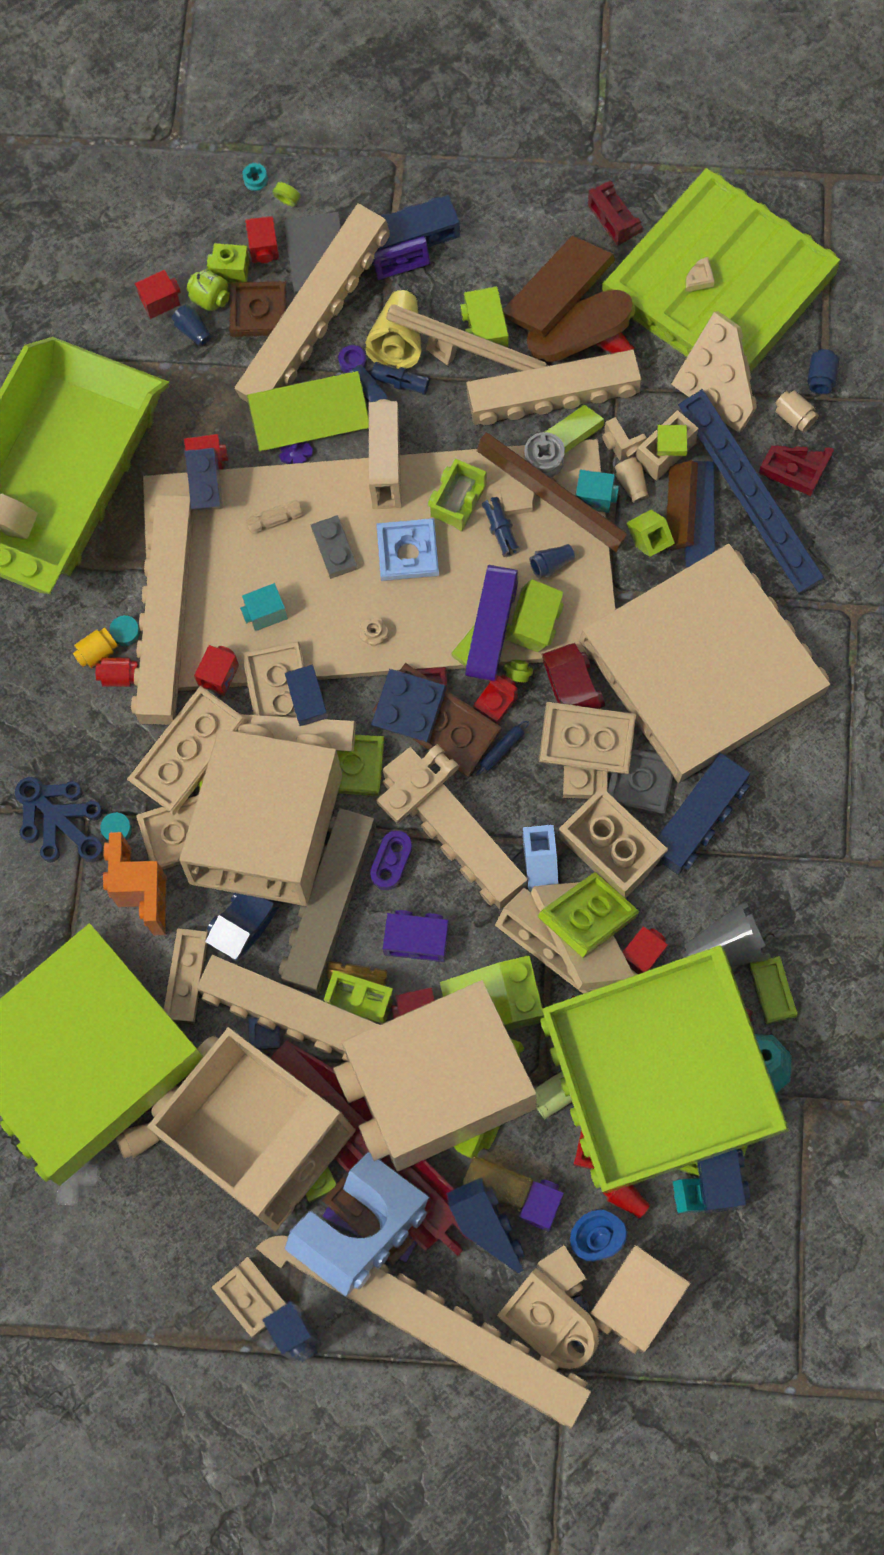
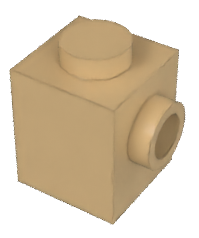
(563, 1271)

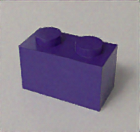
(416, 936)

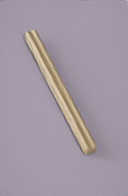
(462, 339)

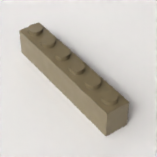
(328, 903)

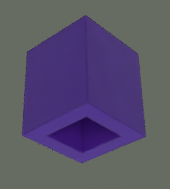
(542, 1205)

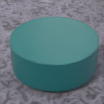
(124, 630)
(115, 823)

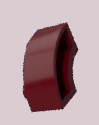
(570, 679)

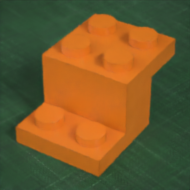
(135, 883)

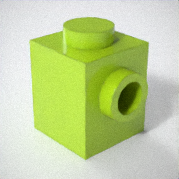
(230, 262)
(650, 533)

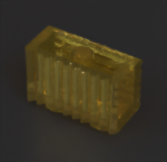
(508, 1185)

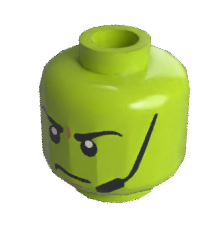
(208, 290)

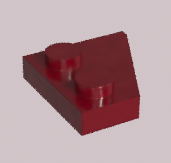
(796, 466)

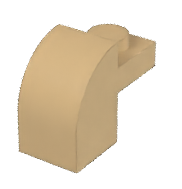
(15, 517)

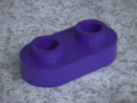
(391, 861)

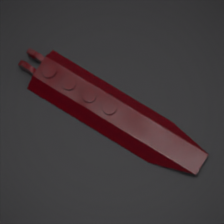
(323, 1082)

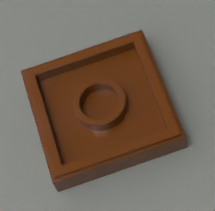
(256, 307)

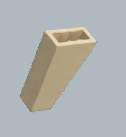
(384, 454)

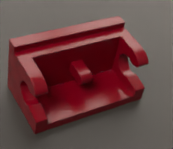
(613, 213)

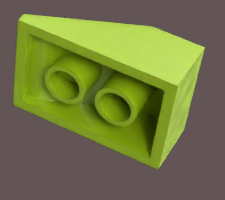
(510, 988)

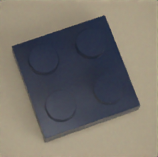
(409, 705)

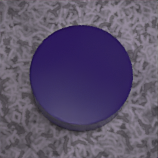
(351, 357)

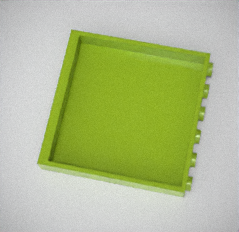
(663, 1070)

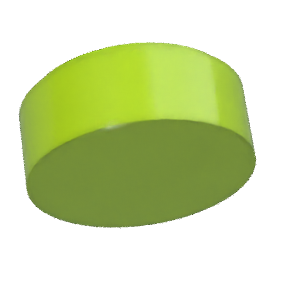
(286, 194)

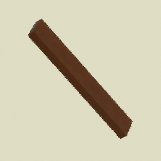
(551, 492)

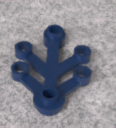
(56, 816)

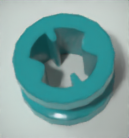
(248, 180)

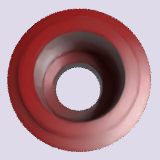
(116, 672)

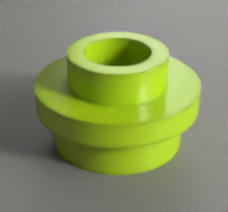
(518, 670)

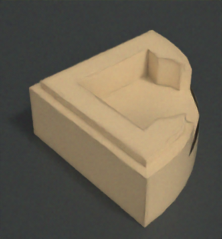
(700, 276)
(275, 1249)

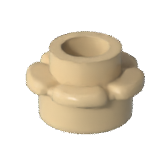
(373, 638)

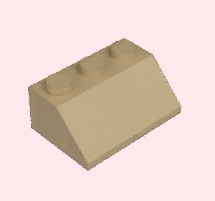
(612, 842)

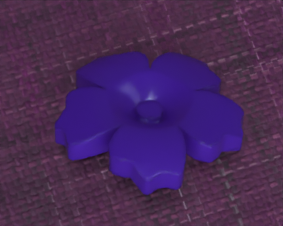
(295, 453)

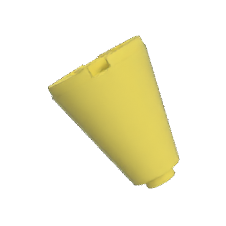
(392, 342)

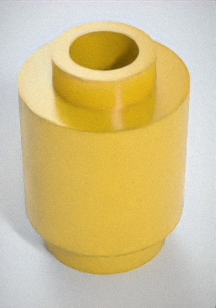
(94, 647)

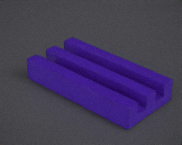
(401, 253)

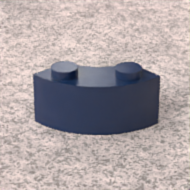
(241, 924)

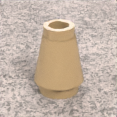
(632, 479)
(136, 1140)

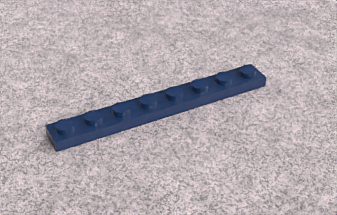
(751, 492)

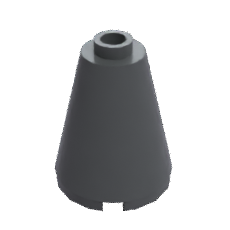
(736, 934)

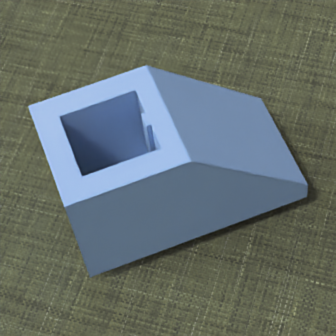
(540, 855)

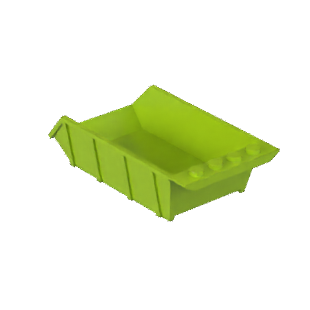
(63, 448)

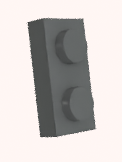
(333, 547)

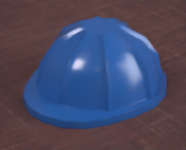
(598, 1235)

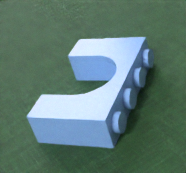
(347, 1260)

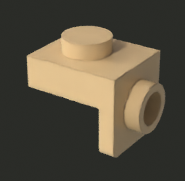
(618, 441)

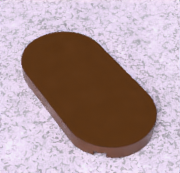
(584, 326)

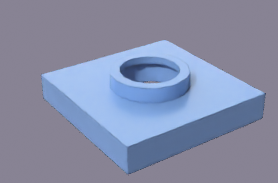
(396, 534)

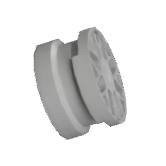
(545, 453)

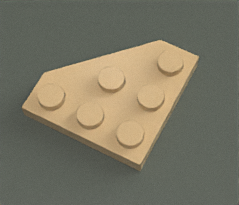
(721, 370)

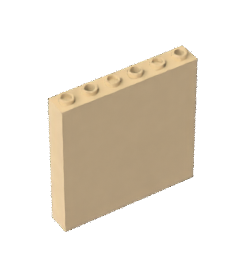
(704, 662)

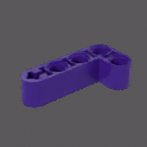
(491, 622)

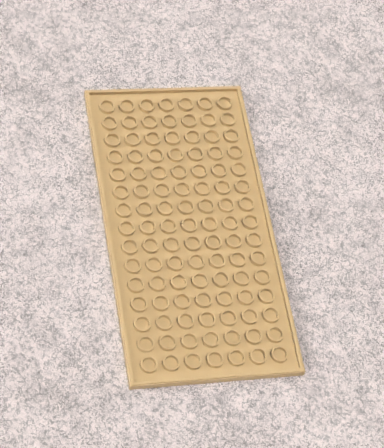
(325, 614)

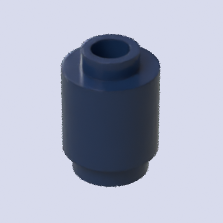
(823, 371)

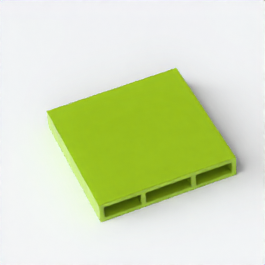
(83, 1055)

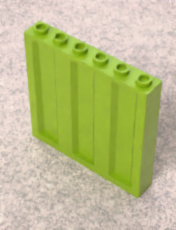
(758, 264)

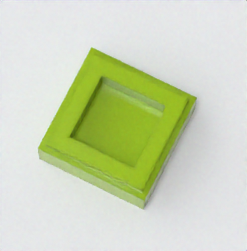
(672, 440)

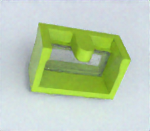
(458, 494)
(359, 997)

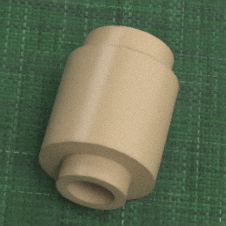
(796, 411)

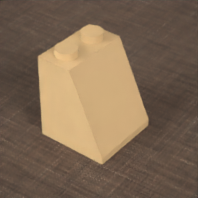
(638, 1300)

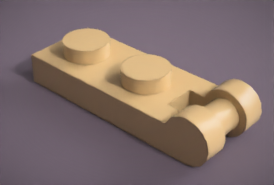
(417, 784)

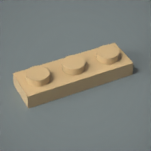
(185, 975)

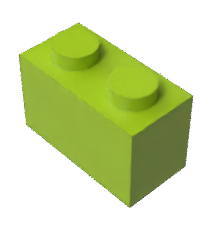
(485, 315)
(535, 616)

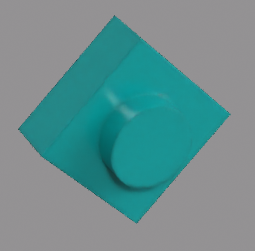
(688, 1196)

